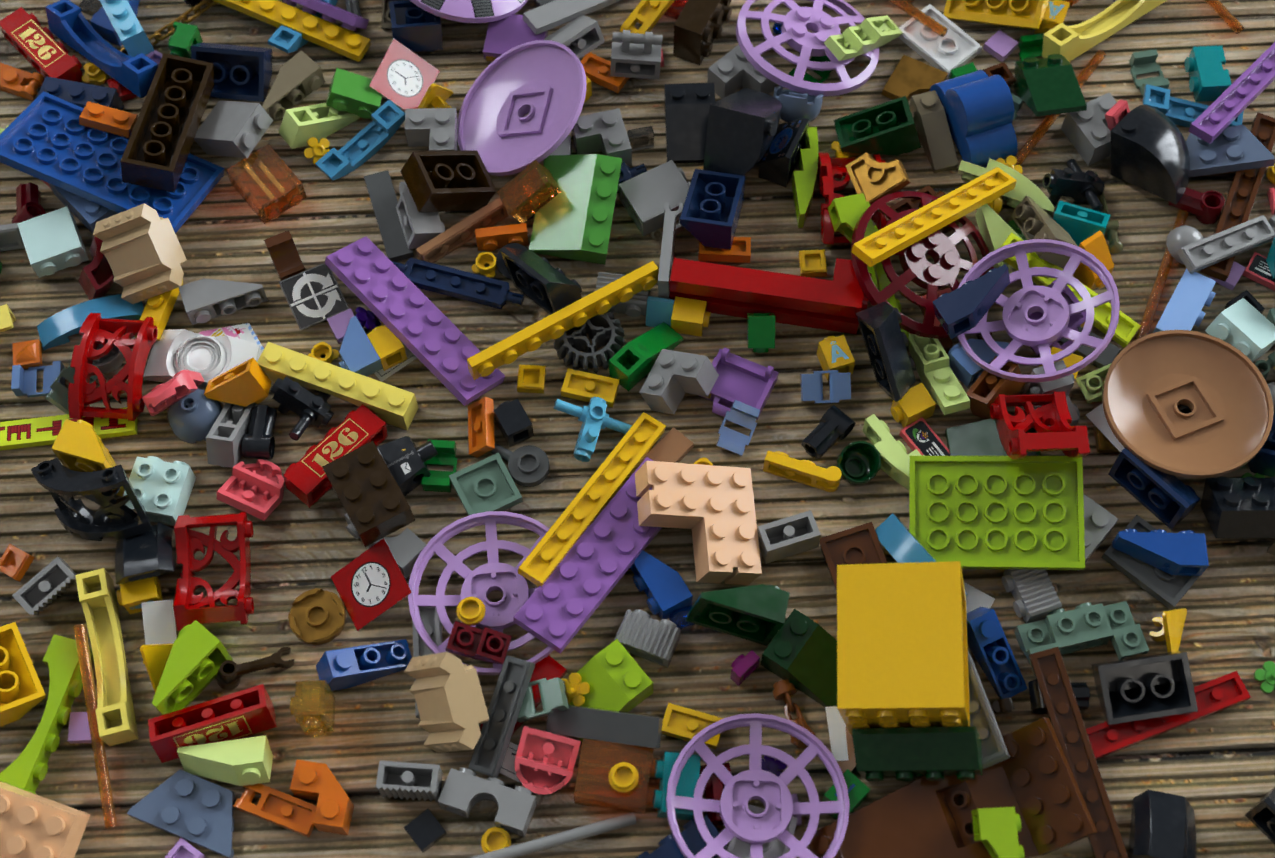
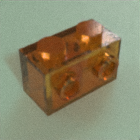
(528, 191)

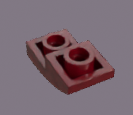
(478, 643)

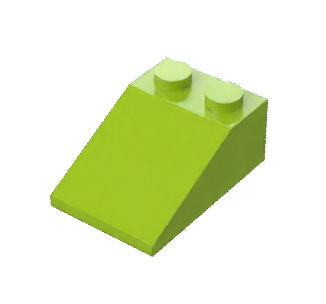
(189, 668)
(614, 680)

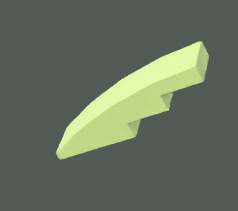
(863, 38)

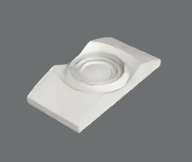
(198, 353)

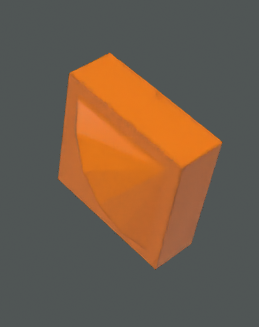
(27, 353)
(15, 562)

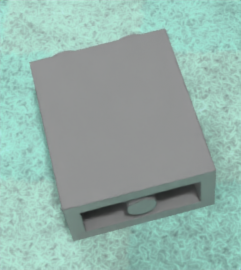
(233, 129)
(647, 193)

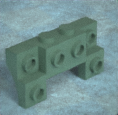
(1084, 629)

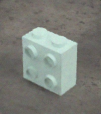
(52, 242)
(1244, 329)
(161, 488)

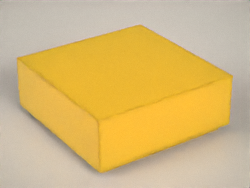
(812, 263)
(531, 379)

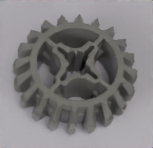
(601, 330)

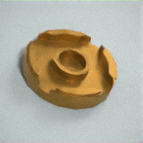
(317, 616)

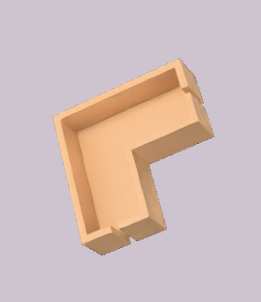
(711, 503)
(38, 826)

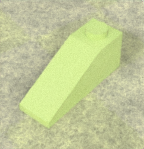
(312, 121)
(993, 230)
(230, 761)

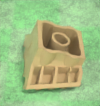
(141, 252)
(447, 701)

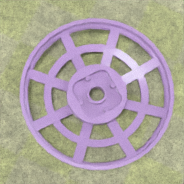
(809, 44)
(1046, 301)
(478, 583)
(757, 785)

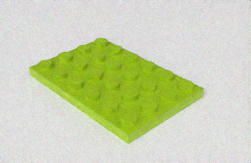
(999, 511)

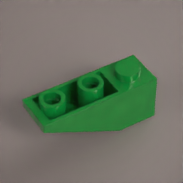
(639, 355)

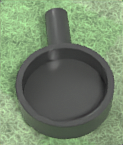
(526, 464)

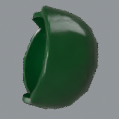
(859, 462)

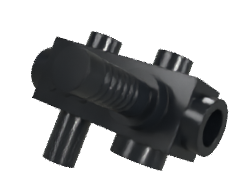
(1074, 184)
(310, 407)

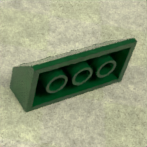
(918, 752)

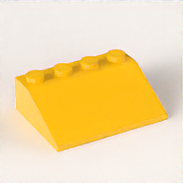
(1010, 13)

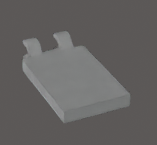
(670, 231)

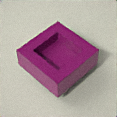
(744, 666)

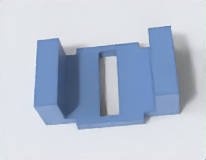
(25, 381)
(813, 386)
(744, 416)

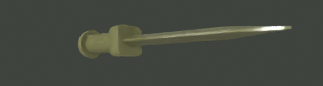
(1115, 246)

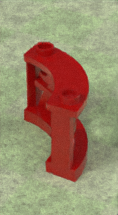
(833, 168)
(99, 331)
(1048, 420)
(195, 607)

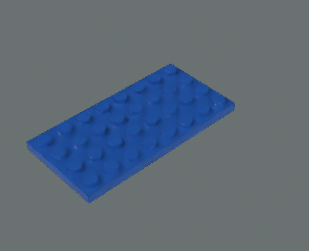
(88, 162)

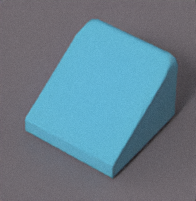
(658, 311)

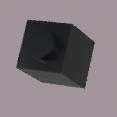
(513, 422)

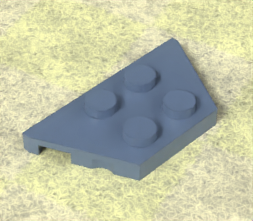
(1231, 151)
(191, 811)

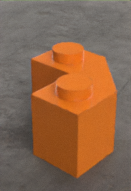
(333, 805)

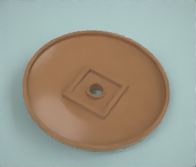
(1211, 377)

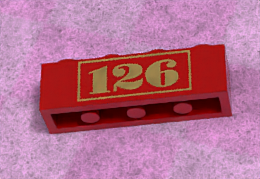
(39, 46)
(307, 478)
(212, 721)

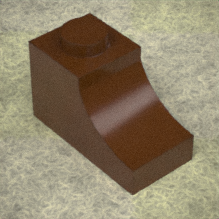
(284, 255)

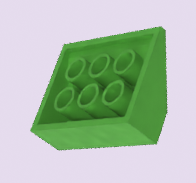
(581, 216)

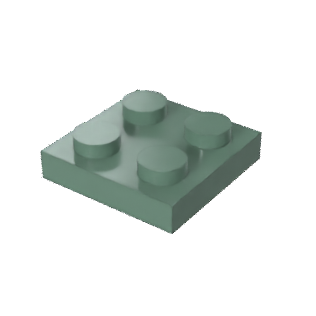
(486, 486)

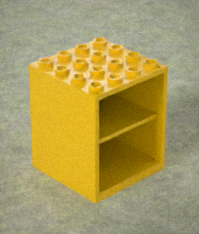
(902, 645)

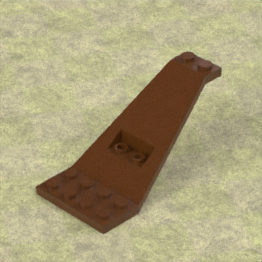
(931, 823)

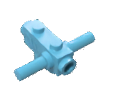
(593, 419)

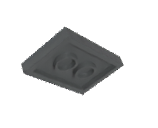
(1161, 585)

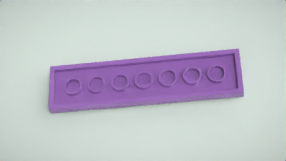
(411, 318)
(587, 571)

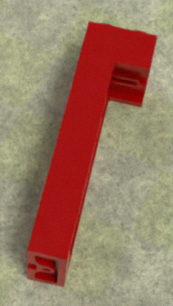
(790, 297)

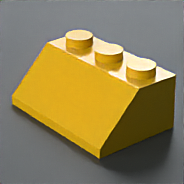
(82, 449)
(18, 679)

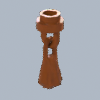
(783, 691)

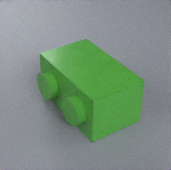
(353, 94)

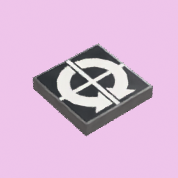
(313, 296)

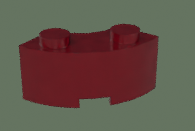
(97, 276)

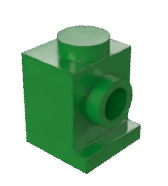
(183, 38)

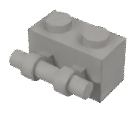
(636, 55)

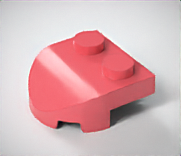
(172, 391)
(254, 488)
(545, 760)

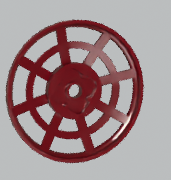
(916, 266)

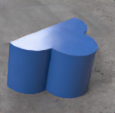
(979, 116)

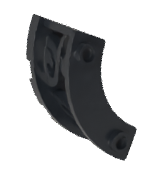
(97, 487)

